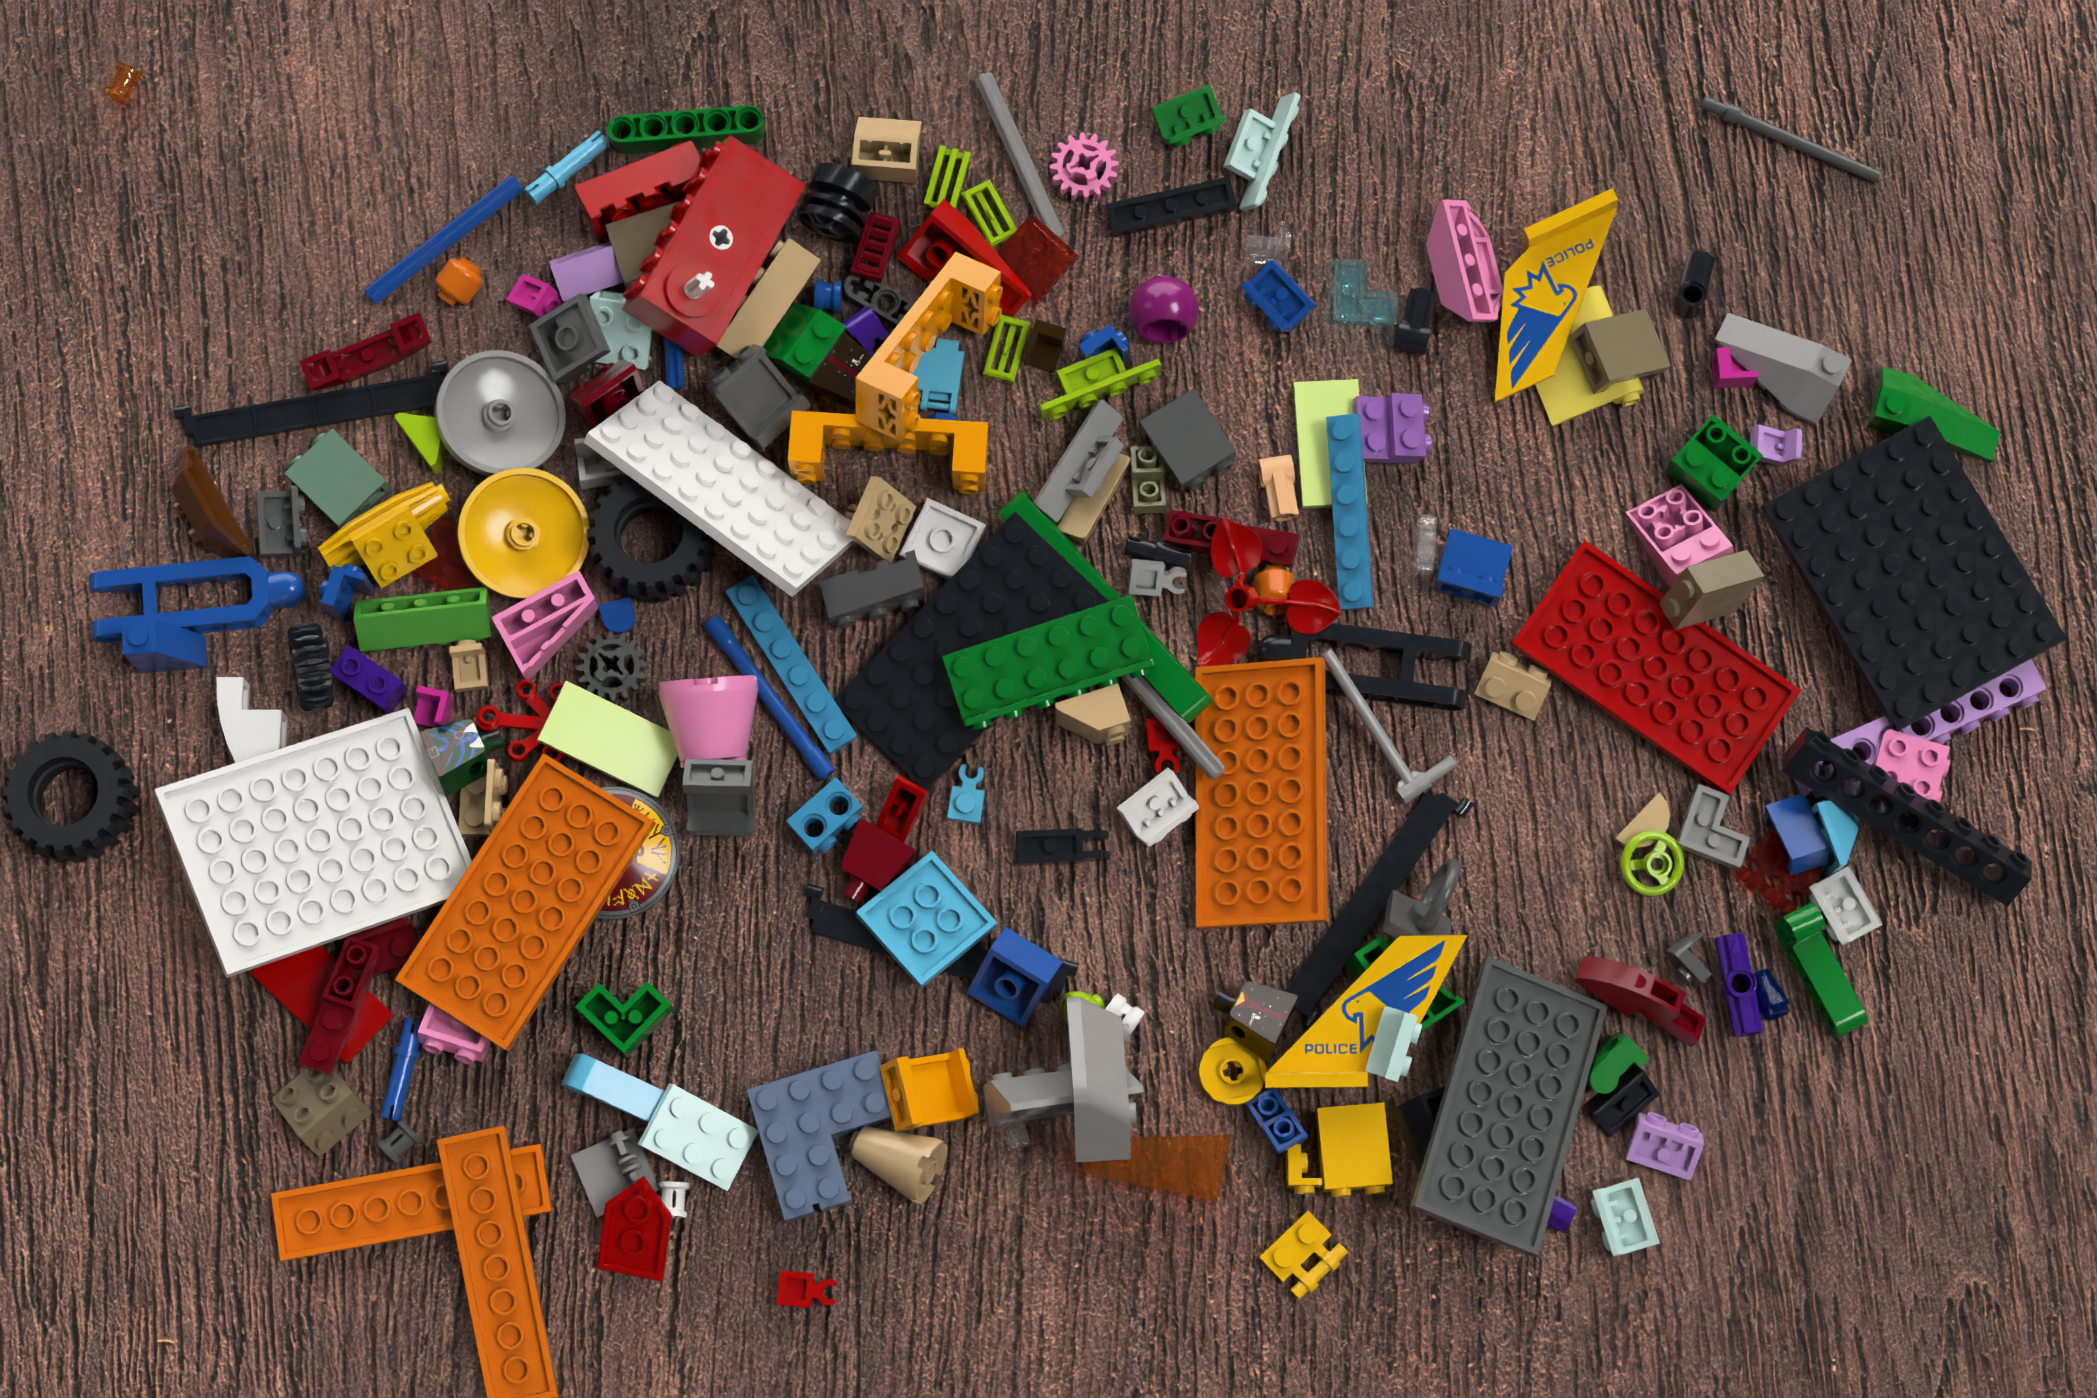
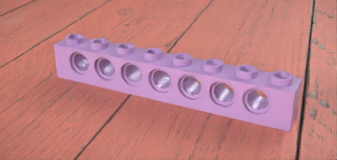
(2025, 689)

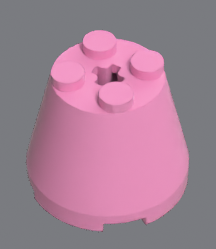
(710, 716)

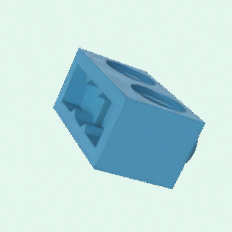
(818, 811)

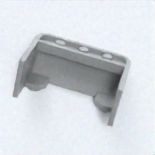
(1099, 1082)

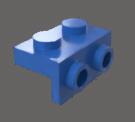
(1278, 297)
(340, 588)

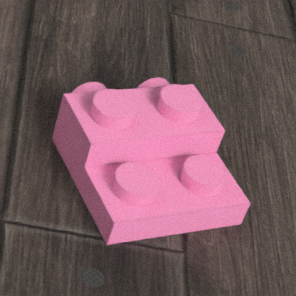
(444, 1032)

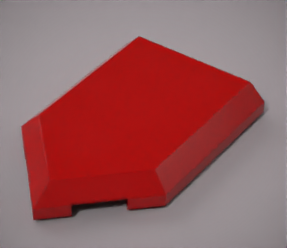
(635, 1233)

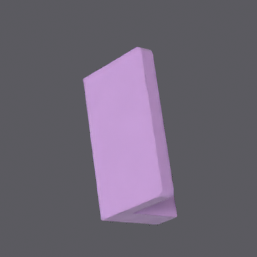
(586, 271)

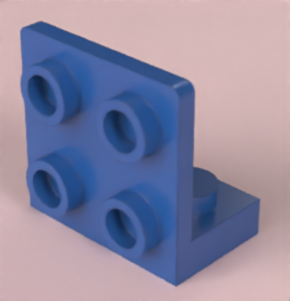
(1473, 568)

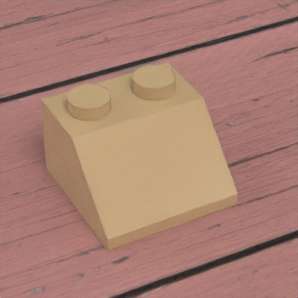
(1095, 715)

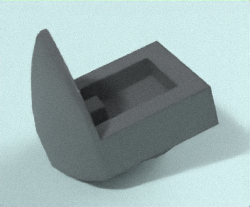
(1688, 966)

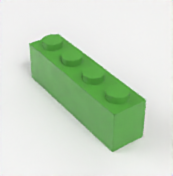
(423, 619)

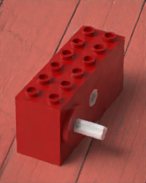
(712, 246)

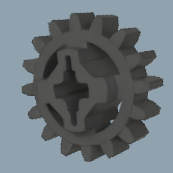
(621, 657)

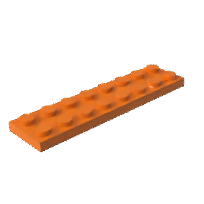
(387, 1207)
(497, 1265)

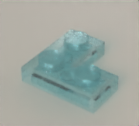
(1354, 304)

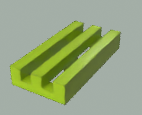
(953, 155)
(1002, 237)
(999, 374)

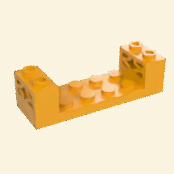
(885, 388)
(814, 430)

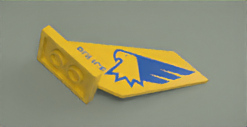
(1547, 290)
(1341, 1040)

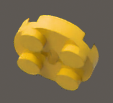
(1220, 1087)

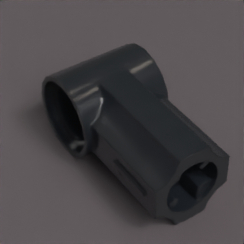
(1694, 283)
(1414, 329)

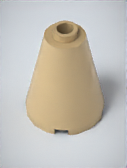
(901, 1159)

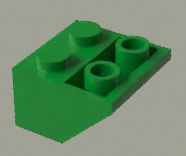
(1713, 462)

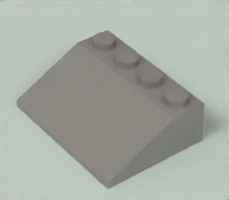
(1036, 1095)

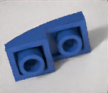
(1276, 1120)

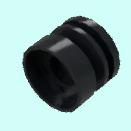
(837, 202)

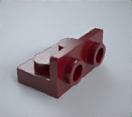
(396, 943)

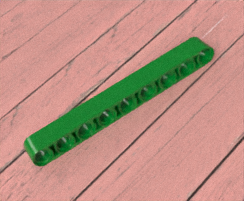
(1167, 674)

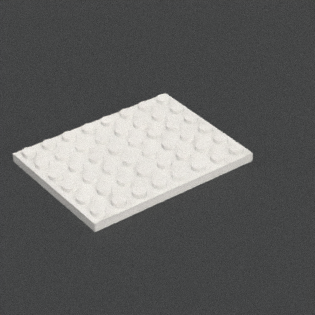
(315, 841)

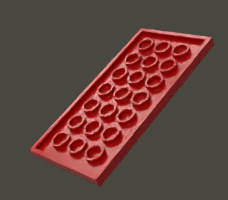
(1673, 687)

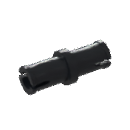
(1157, 551)

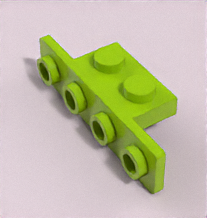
(1095, 378)

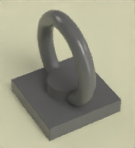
(1425, 917)

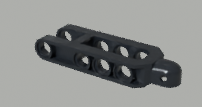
(1410, 647)

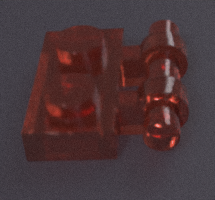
(1773, 859)

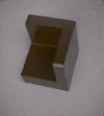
(1045, 346)

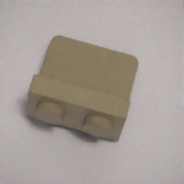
(320, 1109)

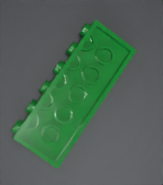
(1048, 662)

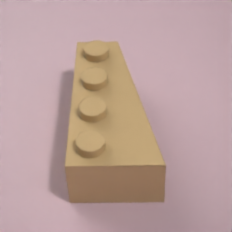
(770, 298)

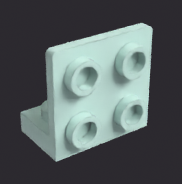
(624, 334)

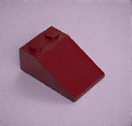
(606, 393)

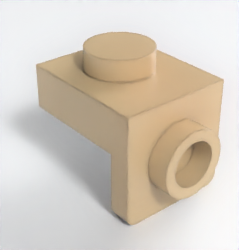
(469, 666)

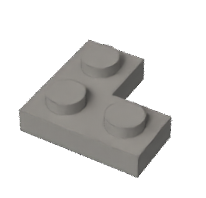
(1704, 835)

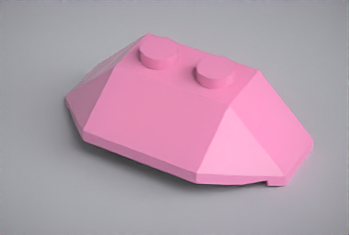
(1464, 263)

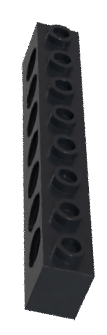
(1915, 831)

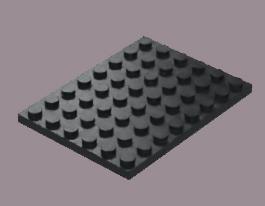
(1913, 574)

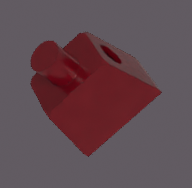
(873, 860)

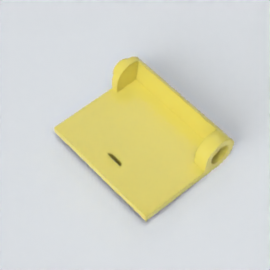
(1569, 391)

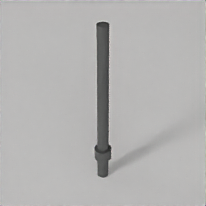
(1733, 114)

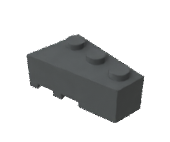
(873, 592)

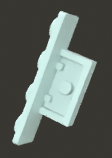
(1258, 146)

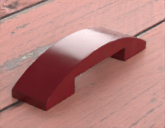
(366, 356)

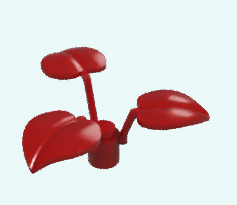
(1240, 549)

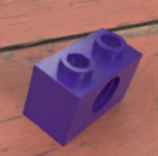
(368, 680)

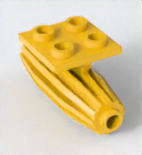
(389, 534)

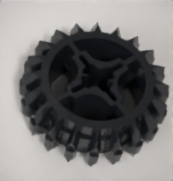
(310, 666)

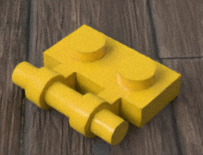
(1295, 1247)

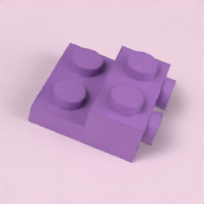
(1393, 428)

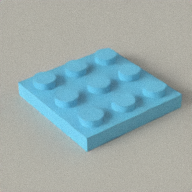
(926, 919)

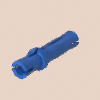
(401, 1070)

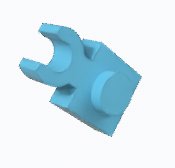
(967, 801)

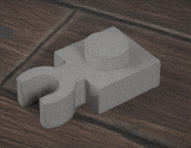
(1149, 578)

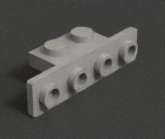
(1083, 462)

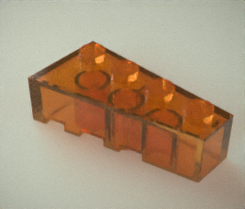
(1170, 1165)

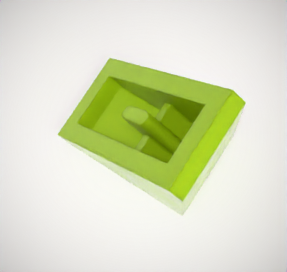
(424, 437)

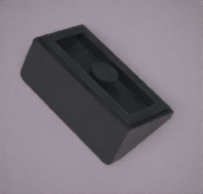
(1618, 1107)

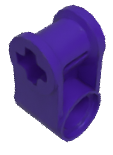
(866, 330)

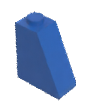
(163, 647)

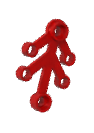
(522, 721)

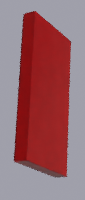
(300, 984)

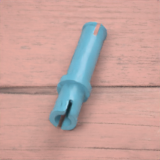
(573, 162)

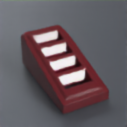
(881, 228)

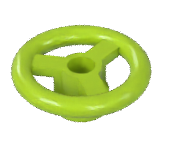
(1664, 863)

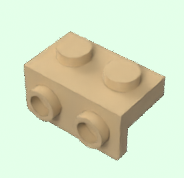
(1514, 684)

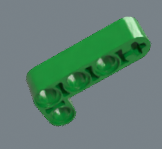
(1820, 970)

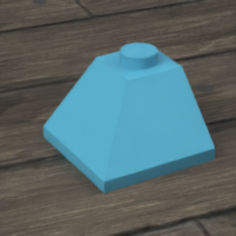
(1839, 831)

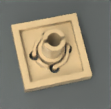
(880, 519)

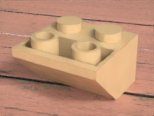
(887, 149)

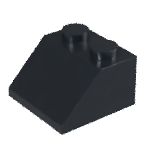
(1416, 1122)

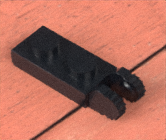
(1058, 846)

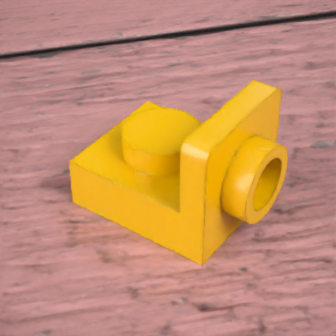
(1295, 1165)

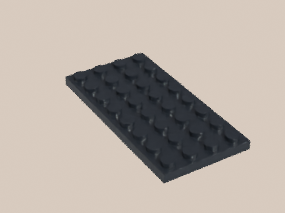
(905, 690)

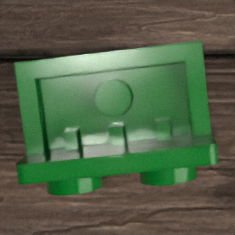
(1187, 116)

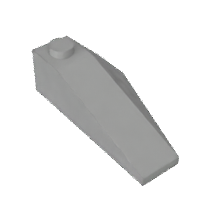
(1788, 366)

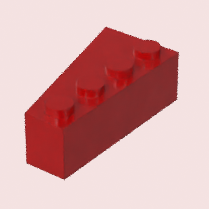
(637, 187)

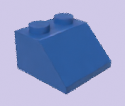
(1014, 977)

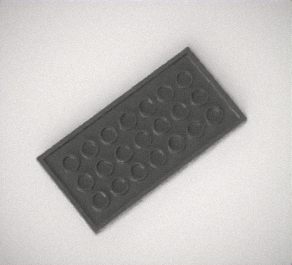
(1509, 1107)

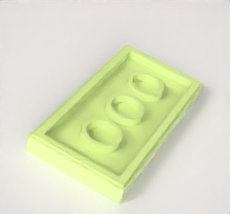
(1312, 405)
(609, 739)

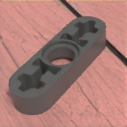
(861, 299)

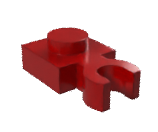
(1163, 743)
(799, 1289)

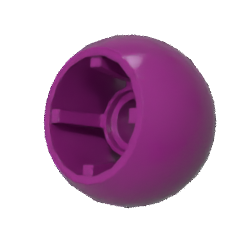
(1163, 310)

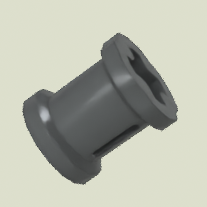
(399, 1141)

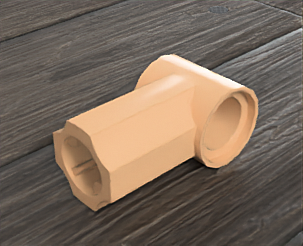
(1277, 478)

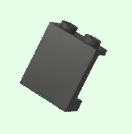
(756, 395)
(1188, 441)
(719, 797)

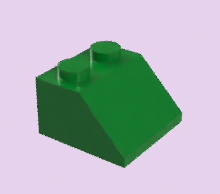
(803, 341)

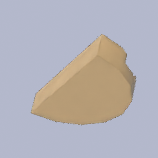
(1652, 817)

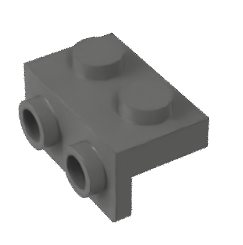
(280, 523)

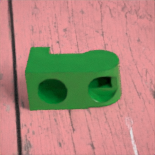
(1612, 1062)

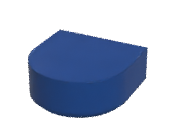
(618, 616)

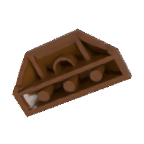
(206, 510)

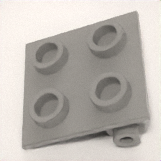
(612, 1167)

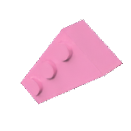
(545, 622)

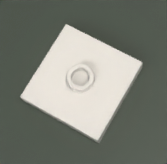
(943, 539)

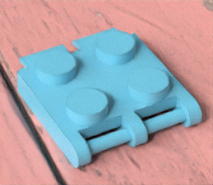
(940, 376)

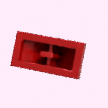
(902, 808)

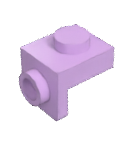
(1776, 445)

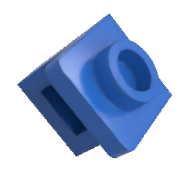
(1103, 340)

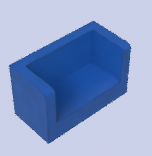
(1798, 833)

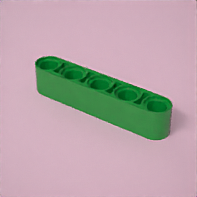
(673, 121)

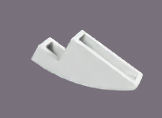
(246, 730)

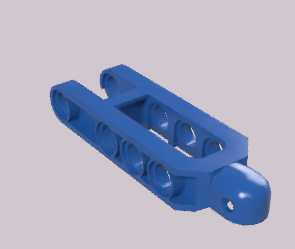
(268, 593)

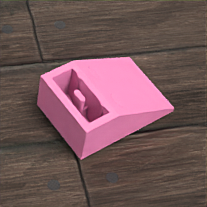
(1677, 533)

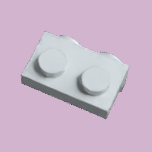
(1157, 808)
(1844, 906)

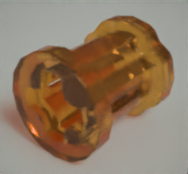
(123, 83)

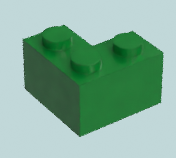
(629, 1023)

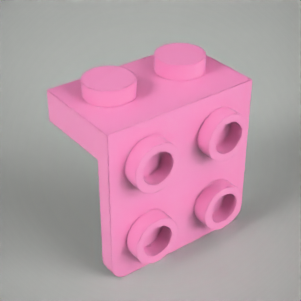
(1914, 762)

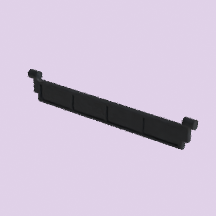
(313, 409)
(1371, 900)
(843, 925)

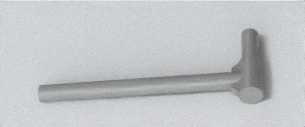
(1410, 783)

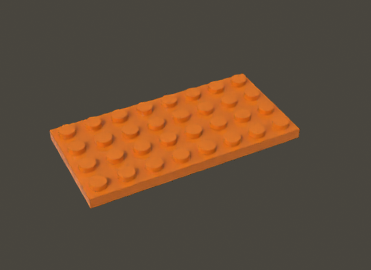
(1267, 813)
(525, 902)

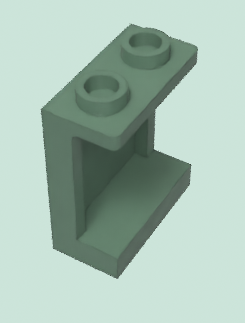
(337, 479)

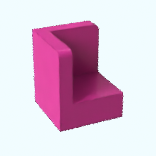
(1728, 373)
(433, 707)

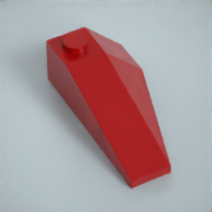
(951, 232)

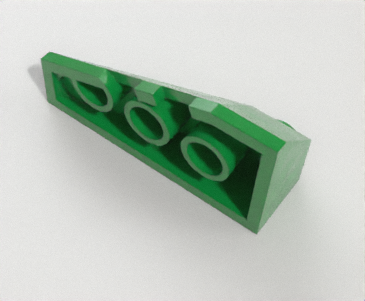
(1905, 400)

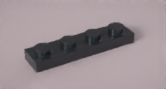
(1171, 206)

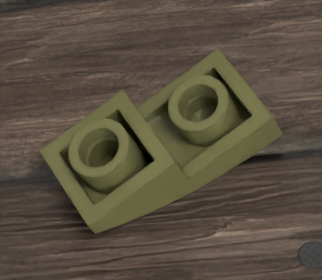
(1147, 480)

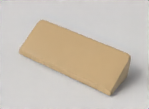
(1085, 512)

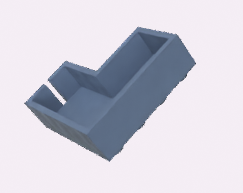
(802, 1118)

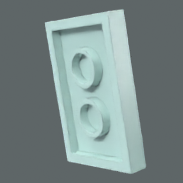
(698, 1137)

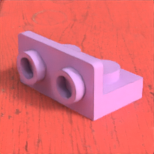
(1665, 1145)

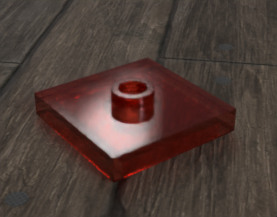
(1037, 257)

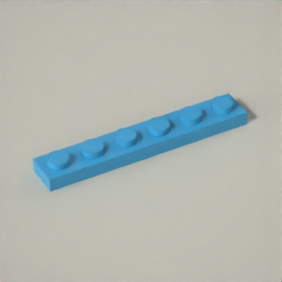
(1350, 512)
(791, 665)

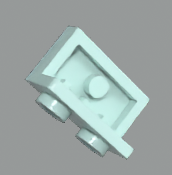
(1392, 1043)
(1624, 1217)

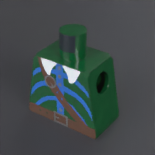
(459, 753)

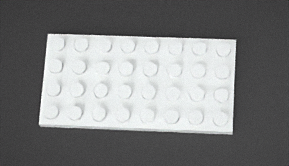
(723, 487)

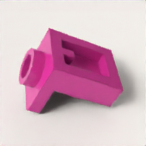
(534, 296)

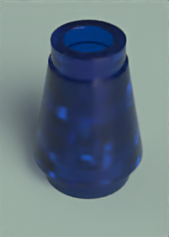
(1770, 996)

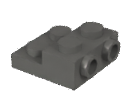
(569, 339)

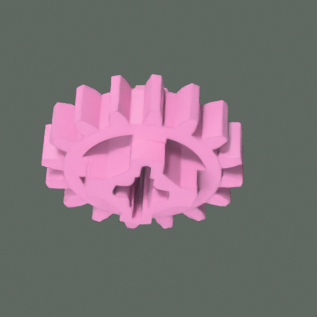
(1088, 154)

